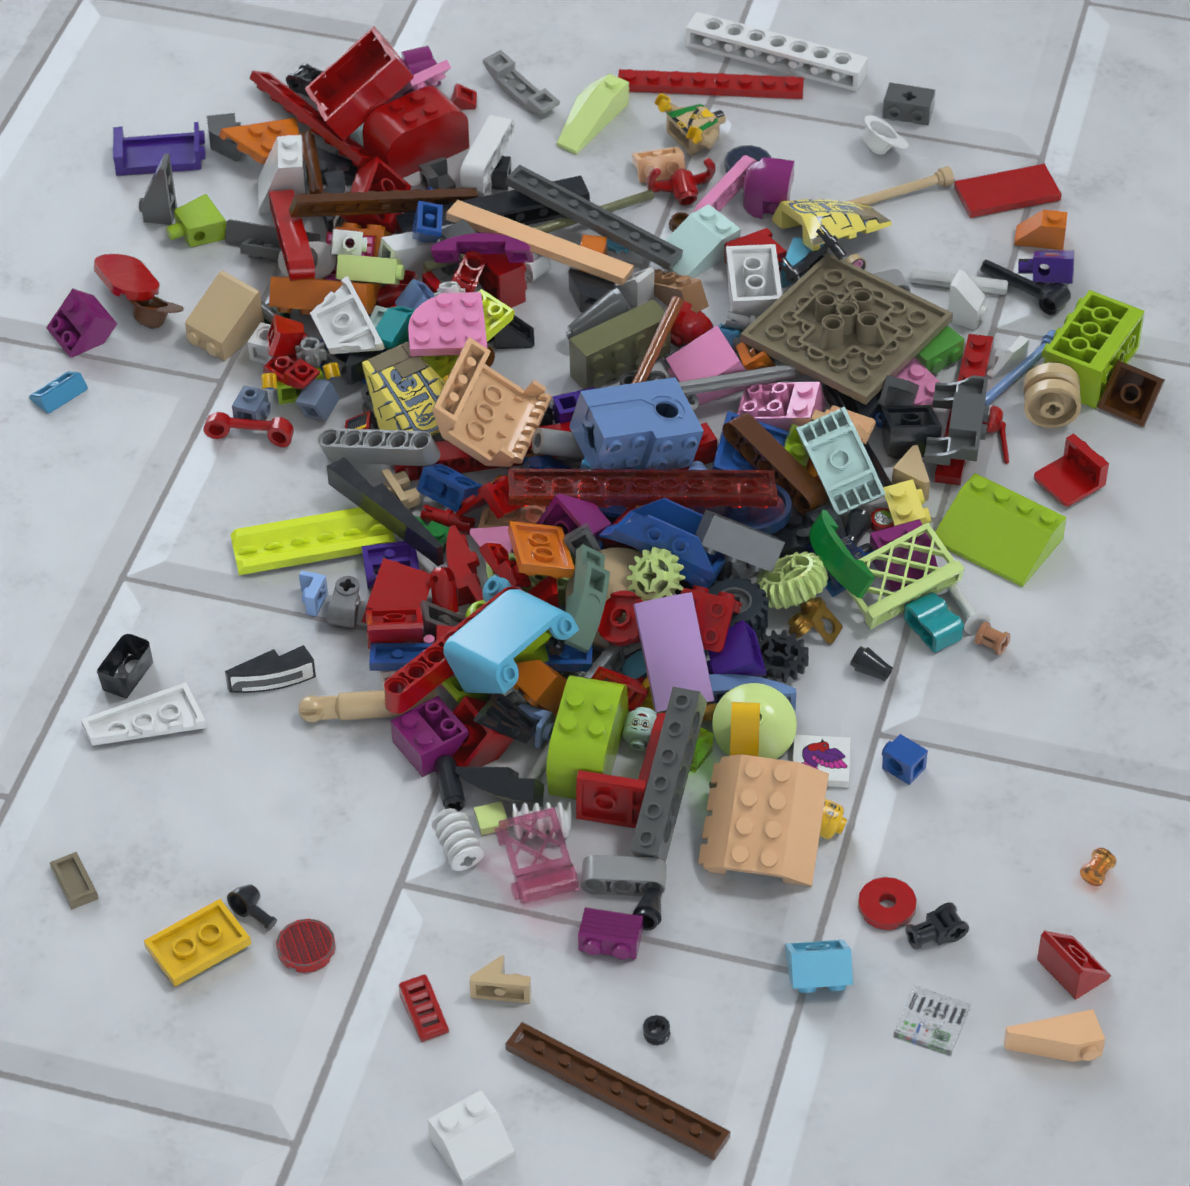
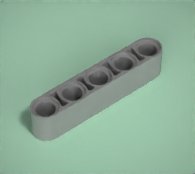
(379, 446)

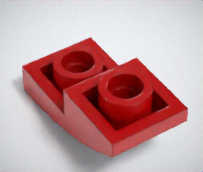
(292, 373)
(498, 560)

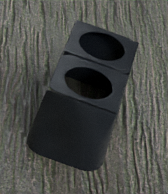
(123, 682)

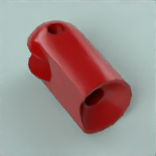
(444, 588)

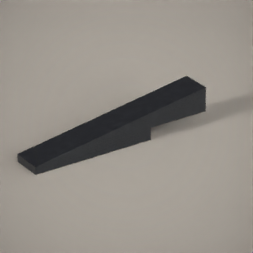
(384, 507)

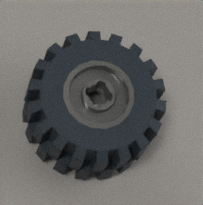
(753, 599)

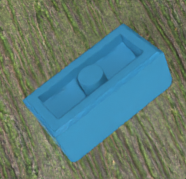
(59, 391)

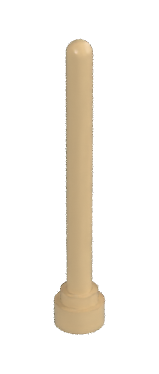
(942, 177)

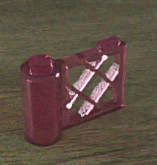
(540, 879)

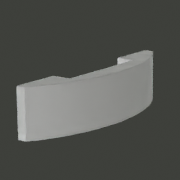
(516, 86)

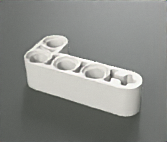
(486, 153)

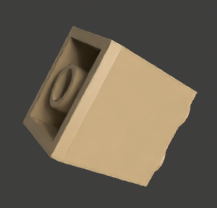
(225, 316)

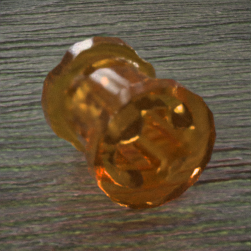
(1098, 866)

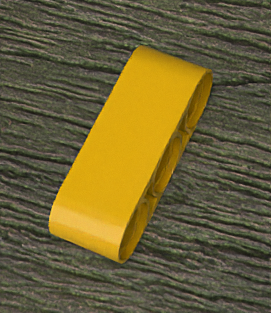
(745, 728)

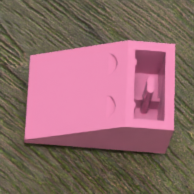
(783, 403)

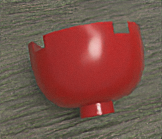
(689, 326)

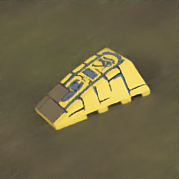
(838, 217)
(403, 390)

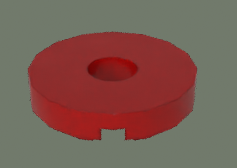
(887, 889)

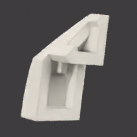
(1008, 361)

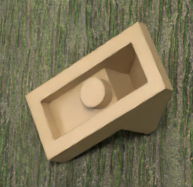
(494, 984)

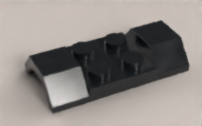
(796, 531)

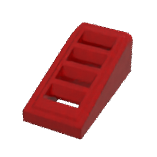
(635, 689)
(417, 990)

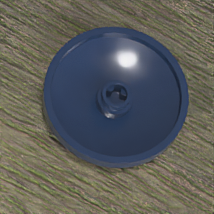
(763, 519)

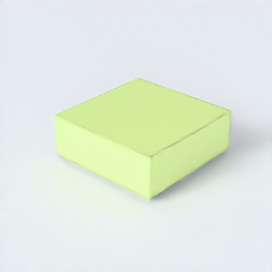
(489, 817)

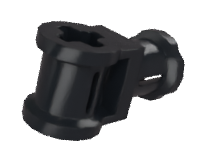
(940, 925)

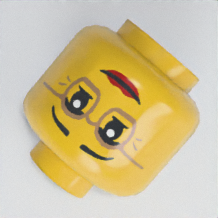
(832, 819)

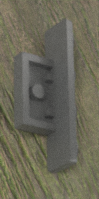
(257, 239)

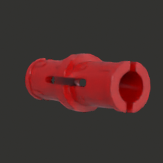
(447, 518)

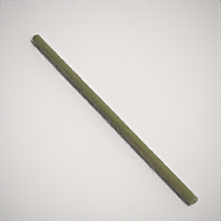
(565, 222)

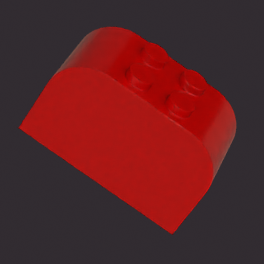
(416, 130)

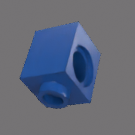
(904, 759)

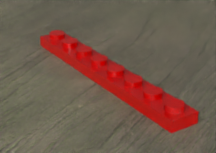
(713, 84)
(310, 116)
(974, 362)

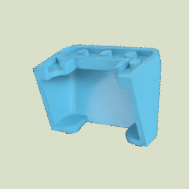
(486, 645)

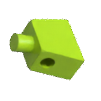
(198, 223)

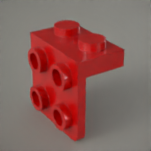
(1075, 473)
(713, 616)

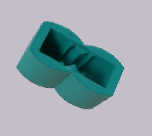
(933, 621)

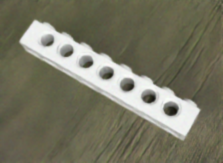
(776, 51)

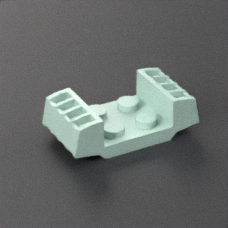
(841, 461)

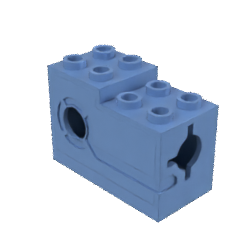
(637, 425)

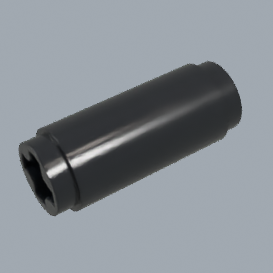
(449, 783)

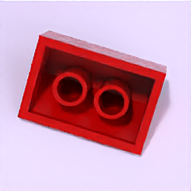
(377, 177)

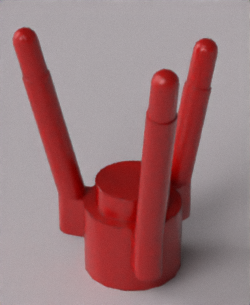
(995, 423)

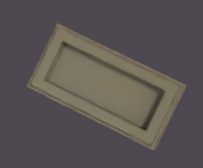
(74, 880)

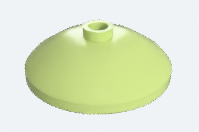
(777, 717)

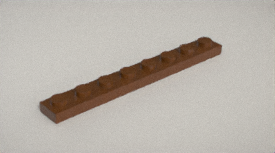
(373, 202)
(618, 1091)

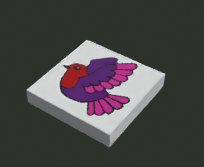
(825, 754)

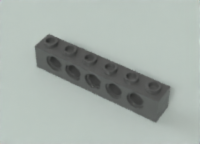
(669, 774)

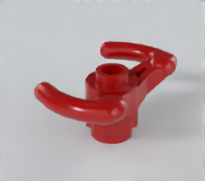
(682, 182)

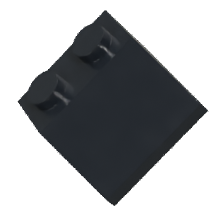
(908, 427)

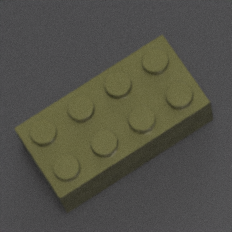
(615, 346)

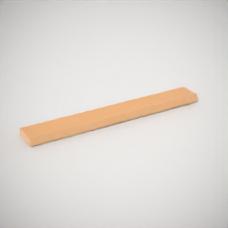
(543, 243)

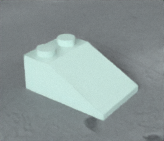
(702, 240)

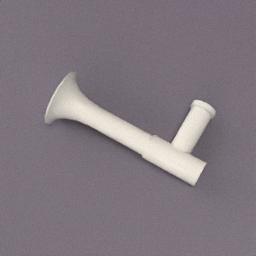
(974, 619)

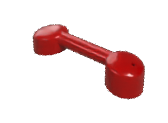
(278, 429)

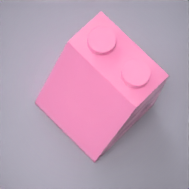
(704, 358)

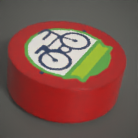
(881, 519)

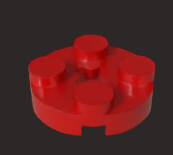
(612, 630)

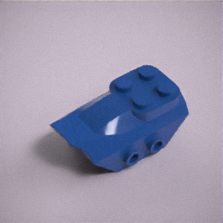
(670, 528)

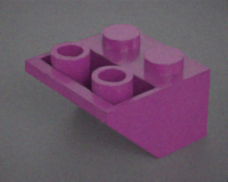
(81, 323)
(428, 734)

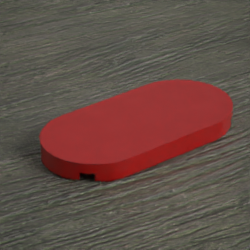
(126, 276)

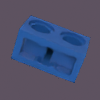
(446, 486)

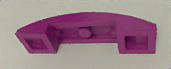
(485, 243)

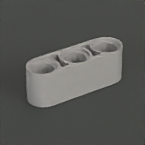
(622, 875)

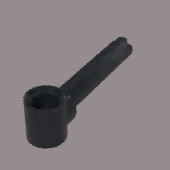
(1050, 297)

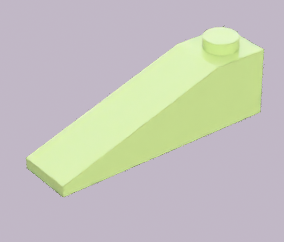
(593, 111)

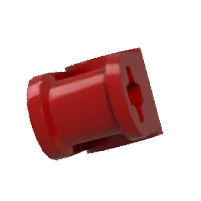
(467, 276)

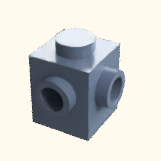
(318, 400)
(251, 404)

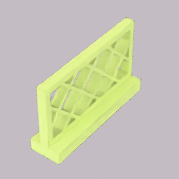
(934, 582)

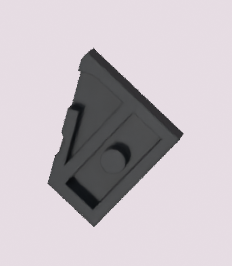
(332, 162)
(506, 718)

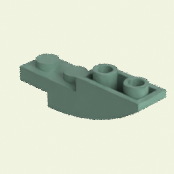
(588, 596)

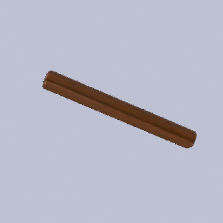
(311, 163)

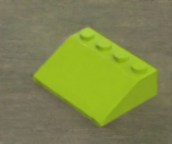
(1000, 529)

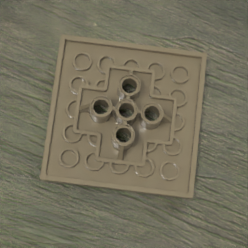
(846, 327)

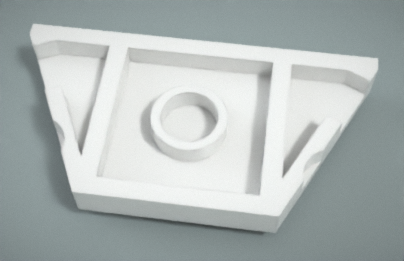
(345, 322)

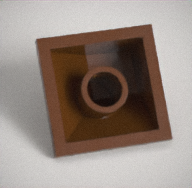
(1131, 393)

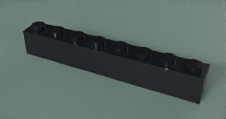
(507, 204)

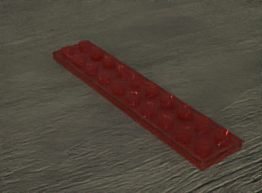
(643, 486)

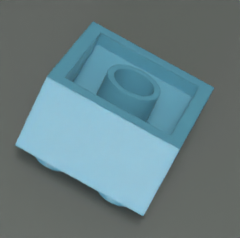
(819, 965)

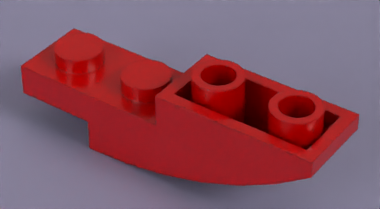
(464, 566)

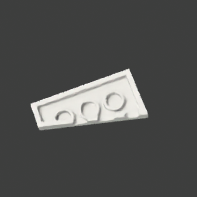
(149, 716)

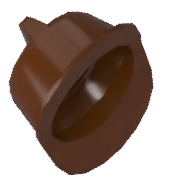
(153, 311)

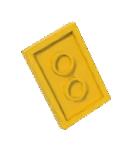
(197, 942)

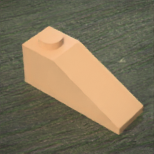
(1062, 1037)

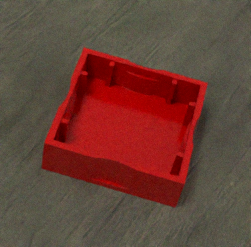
(358, 83)

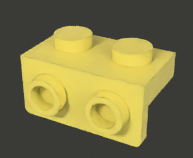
(906, 503)

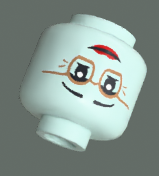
(639, 727)

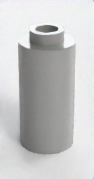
(556, 443)

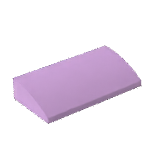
(672, 648)

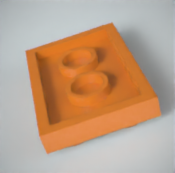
(540, 550)

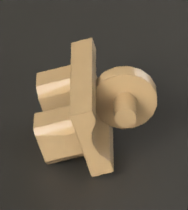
(397, 483)

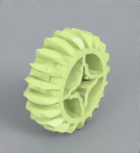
(793, 580)

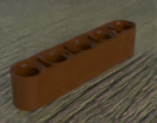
(768, 454)

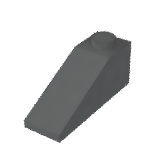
(160, 196)

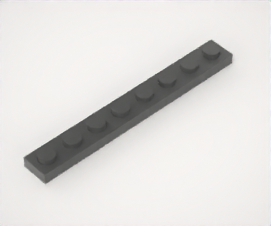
(594, 217)

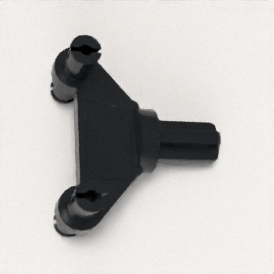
(813, 257)

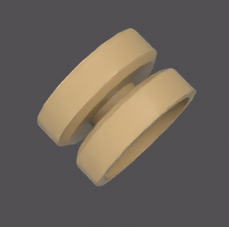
(1052, 395)

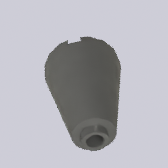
(607, 307)

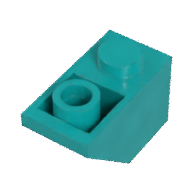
(394, 326)

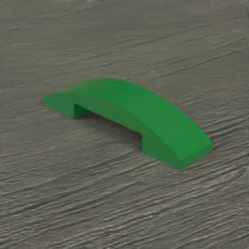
(837, 559)

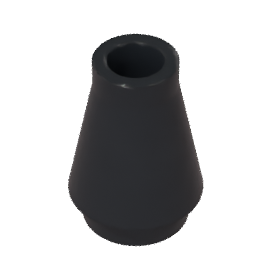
(857, 524)
(869, 663)
(650, 908)

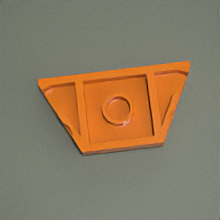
(260, 137)

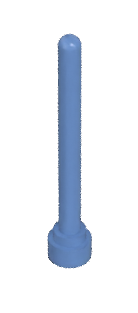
(1018, 371)

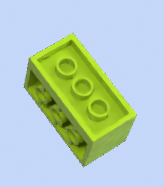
(1094, 340)

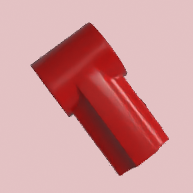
(389, 293)

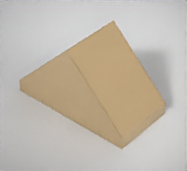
(912, 467)

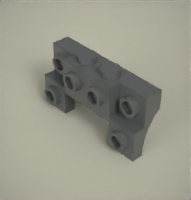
(966, 429)

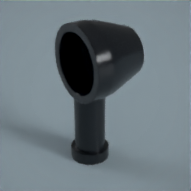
(244, 903)

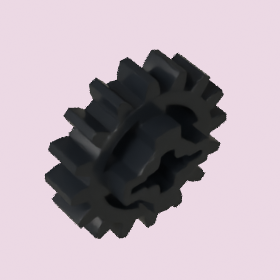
(780, 654)

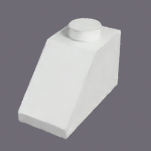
(966, 302)

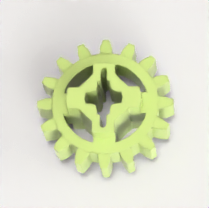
(655, 565)

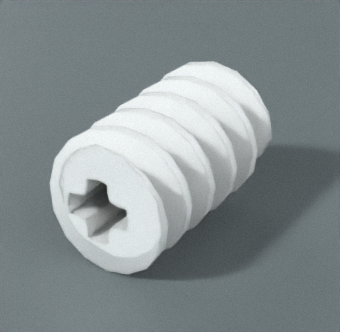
(544, 824)
(457, 839)

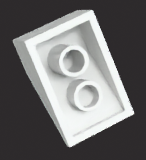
(752, 278)

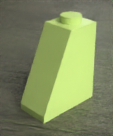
(370, 269)

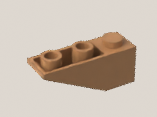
(687, 288)

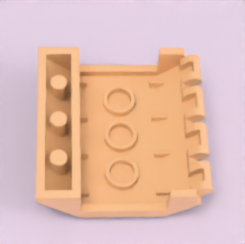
(487, 411)
(764, 818)

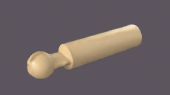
(350, 706)

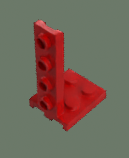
(616, 798)

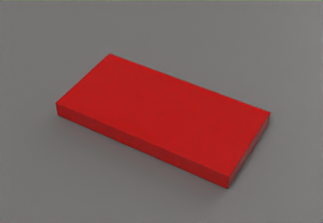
(1007, 190)

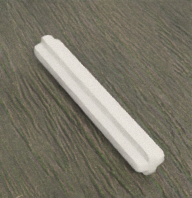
(945, 279)

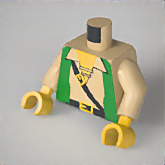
(691, 126)

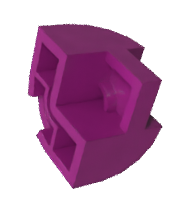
(767, 185)

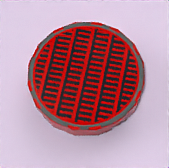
(306, 945)

